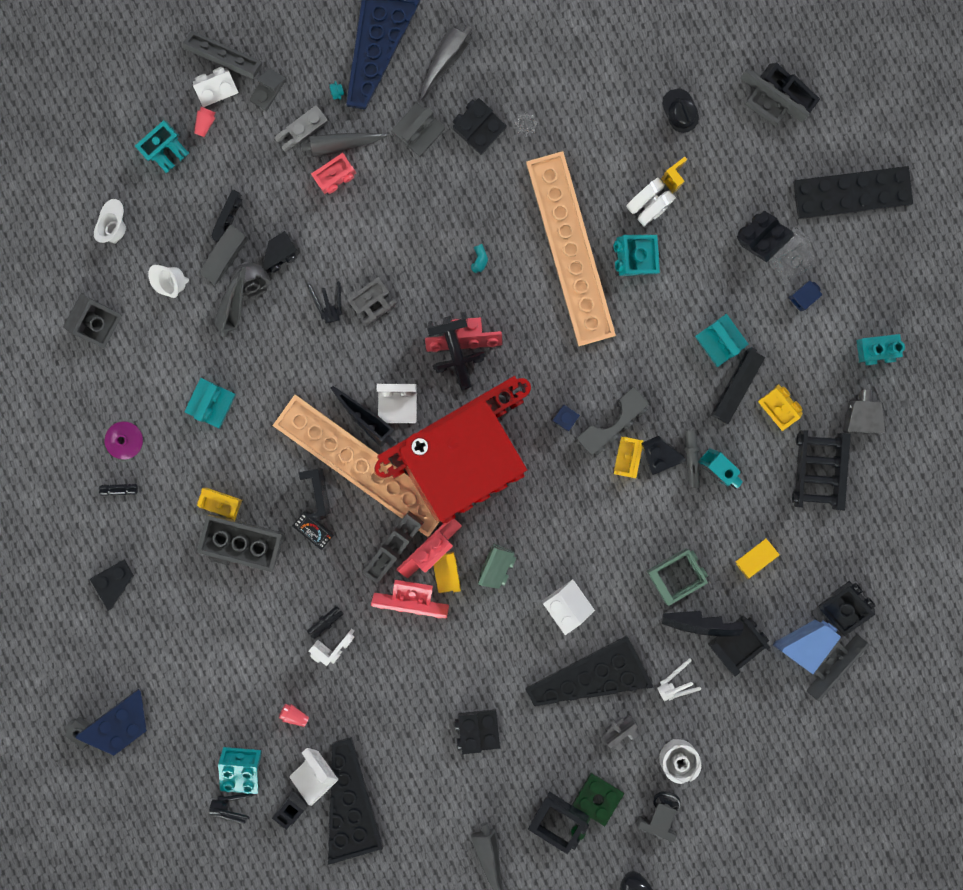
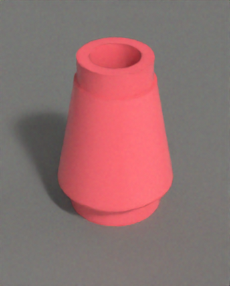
(204, 121)
(292, 715)

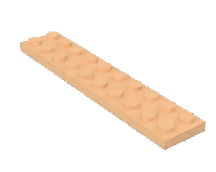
(570, 248)
(352, 460)

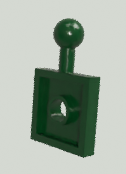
(599, 812)

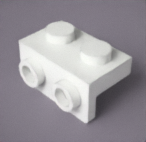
(214, 86)

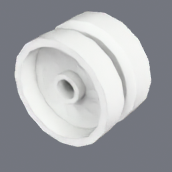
(651, 202)

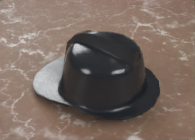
(680, 110)

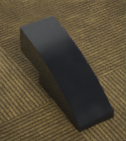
(790, 85)

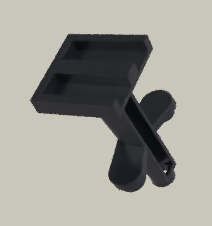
(458, 360)

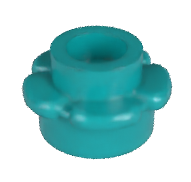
(336, 90)

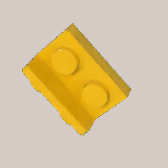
(781, 407)

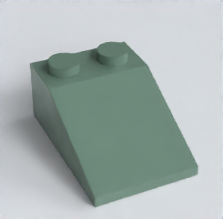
(496, 566)

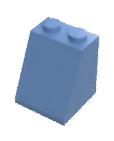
(809, 644)

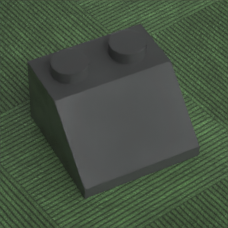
(92, 321)

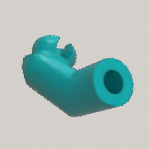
(481, 260)

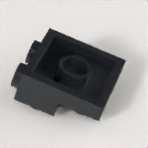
(478, 125)
(764, 236)
(848, 608)
(477, 731)

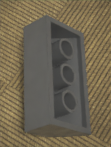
(240, 542)

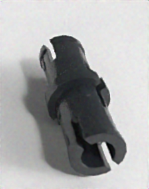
(325, 622)

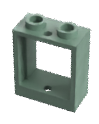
(656, 579)

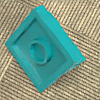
(721, 340)
(210, 403)

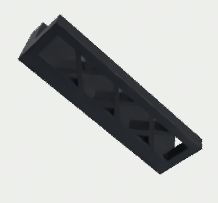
(738, 385)

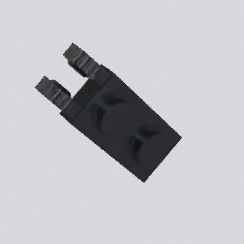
(226, 219)

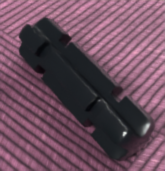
(121, 489)

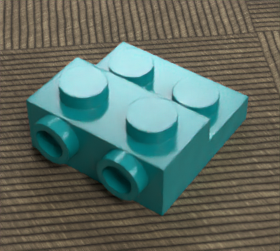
(637, 255)

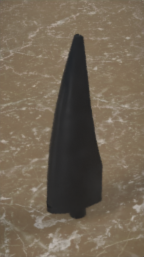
(372, 424)

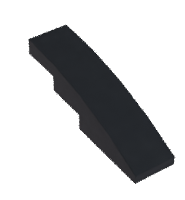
(694, 623)

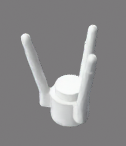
(669, 692)

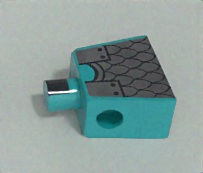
(721, 468)

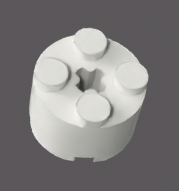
(681, 771)

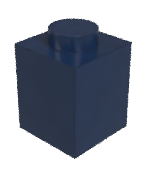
(805, 295)
(565, 417)

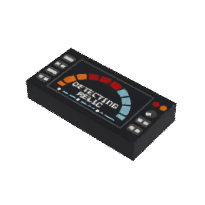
(313, 531)

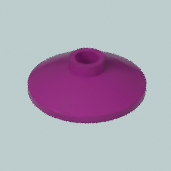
(132, 444)

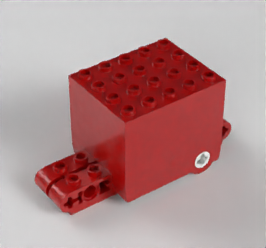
(461, 454)

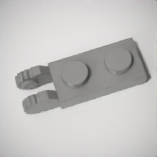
(302, 127)

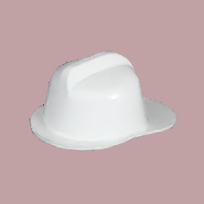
(110, 223)
(167, 280)

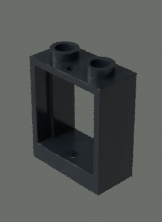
(566, 809)

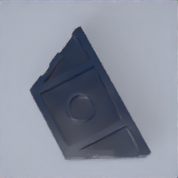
(117, 726)

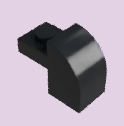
(290, 810)

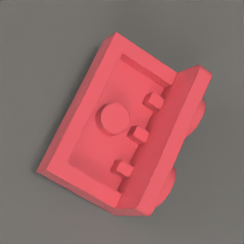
(334, 173)

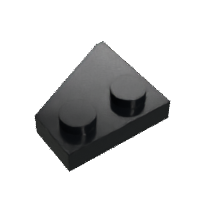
(661, 455)
(112, 583)

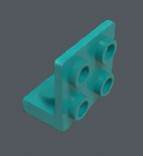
(239, 770)

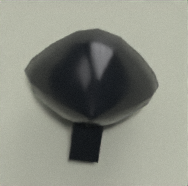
(634, 881)

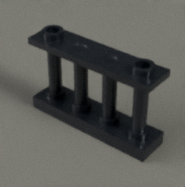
(838, 481)

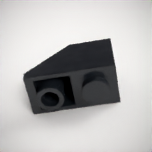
(278, 251)

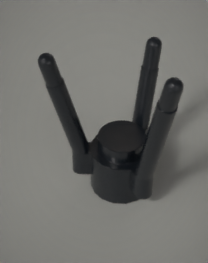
(329, 314)
(220, 808)

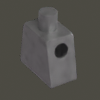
(864, 415)

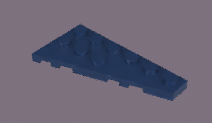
(377, 38)

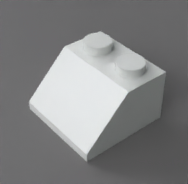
(568, 607)

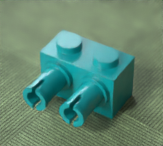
(157, 140)
(880, 348)

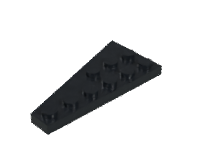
(599, 674)
(351, 817)

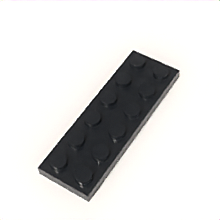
(853, 192)

